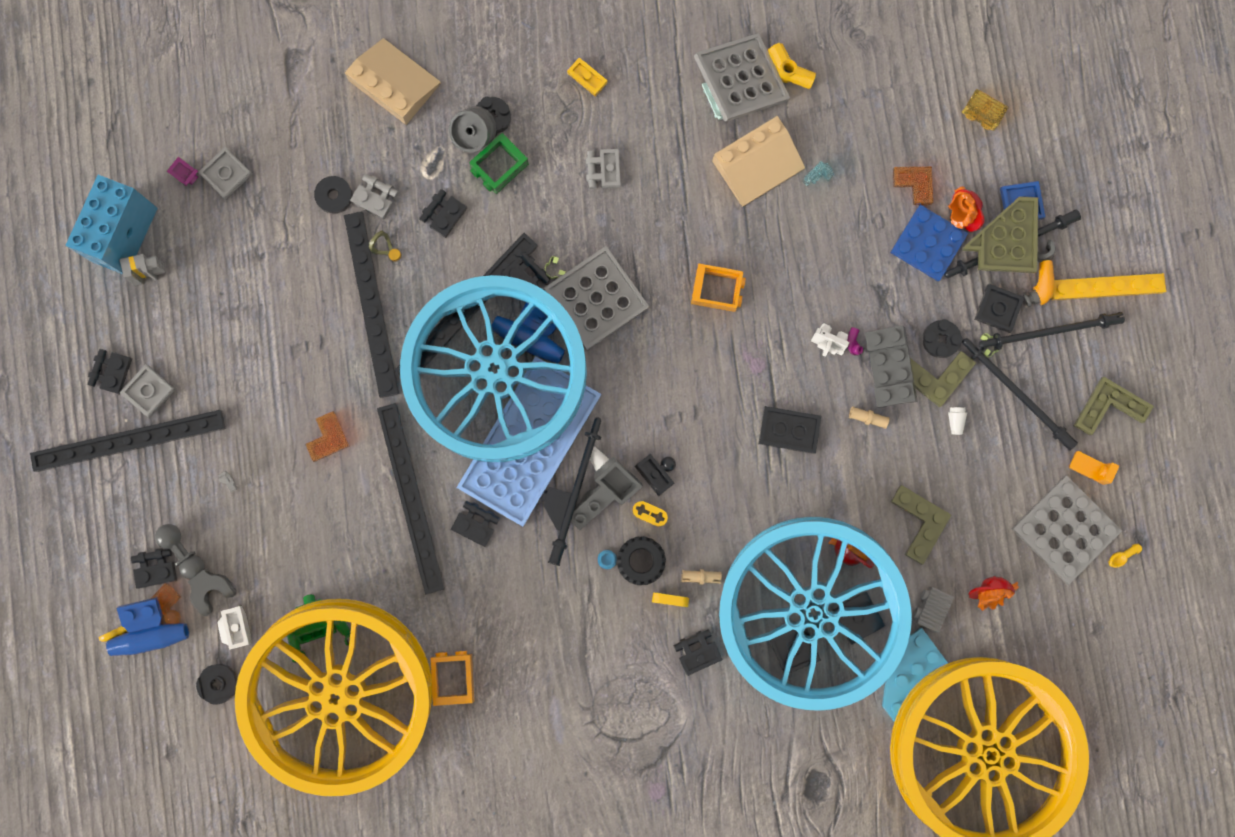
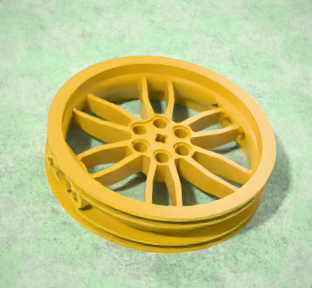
(1056, 708)
(259, 732)

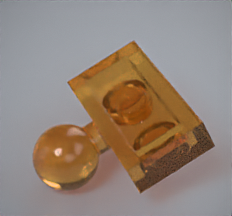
(167, 598)

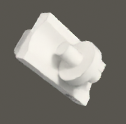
(830, 342)

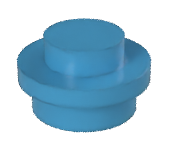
(607, 559)

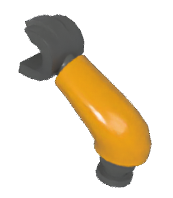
(1045, 287)

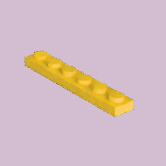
(1109, 286)

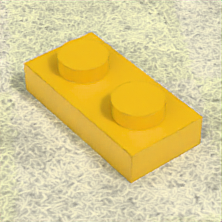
(587, 76)

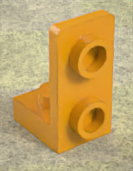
(1093, 468)

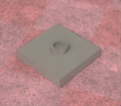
(225, 173)
(147, 391)

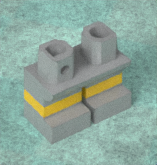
(139, 267)

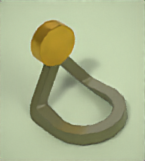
(394, 254)

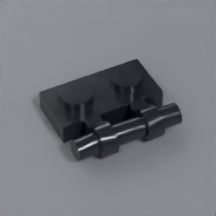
(447, 217)
(518, 271)
(114, 374)
(473, 529)
(156, 574)
(699, 658)

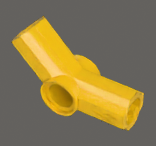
(783, 62)

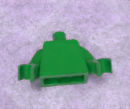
(315, 630)

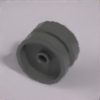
(472, 129)

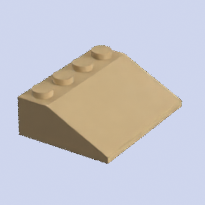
(392, 80)
(759, 161)

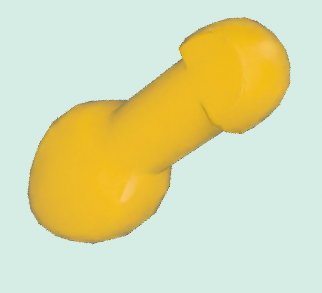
(1120, 558)
(112, 634)

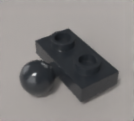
(655, 473)

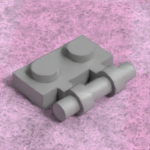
(609, 168)
(371, 201)

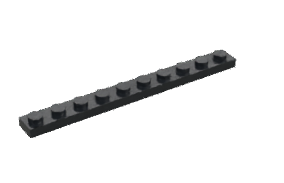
(371, 305)
(451, 324)
(127, 441)
(410, 499)

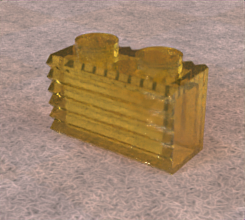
(984, 110)

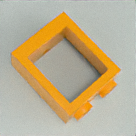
(721, 272)
(452, 699)

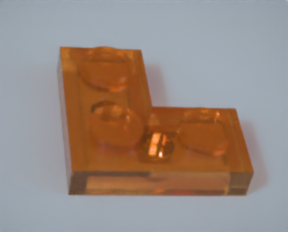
(919, 179)
(332, 439)

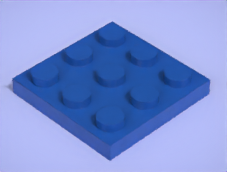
(929, 243)

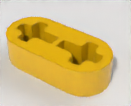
(652, 509)
(670, 599)

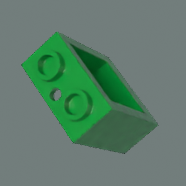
(512, 150)

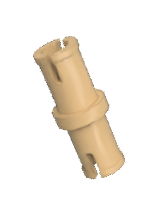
(869, 417)
(701, 576)

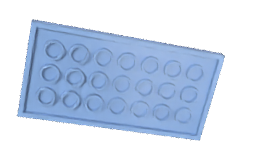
(518, 485)

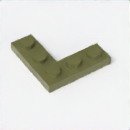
(940, 389)
(1107, 394)
(933, 520)

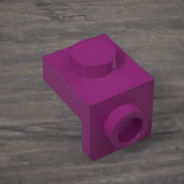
(183, 172)

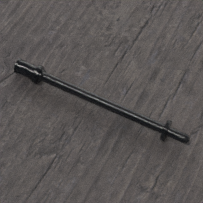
(1061, 222)
(1103, 321)
(1058, 431)
(560, 544)

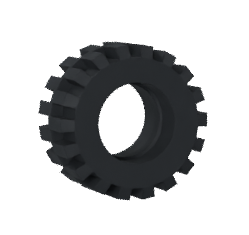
(653, 548)

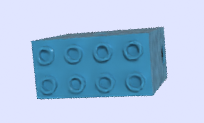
(111, 224)

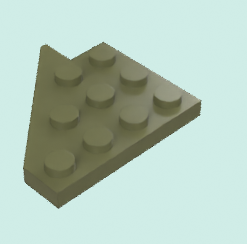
(1010, 239)

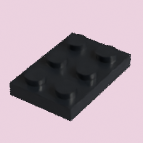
(789, 430)

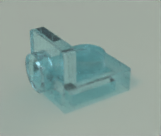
(817, 172)

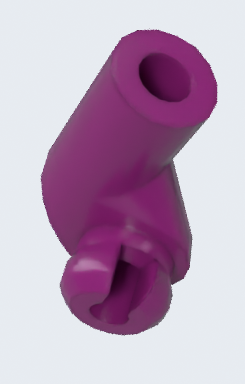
(853, 347)

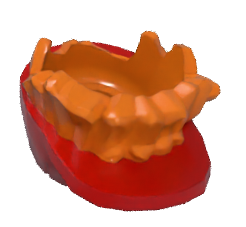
(966, 210)
(852, 555)
(993, 592)

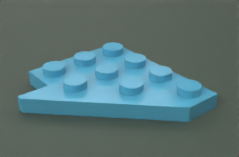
(917, 662)

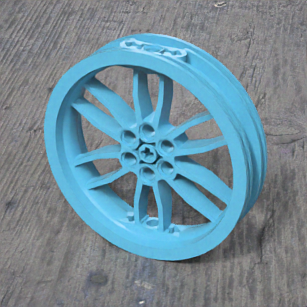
(464, 296)
(738, 643)

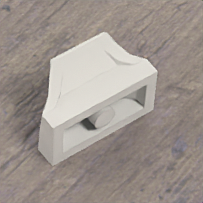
(234, 628)

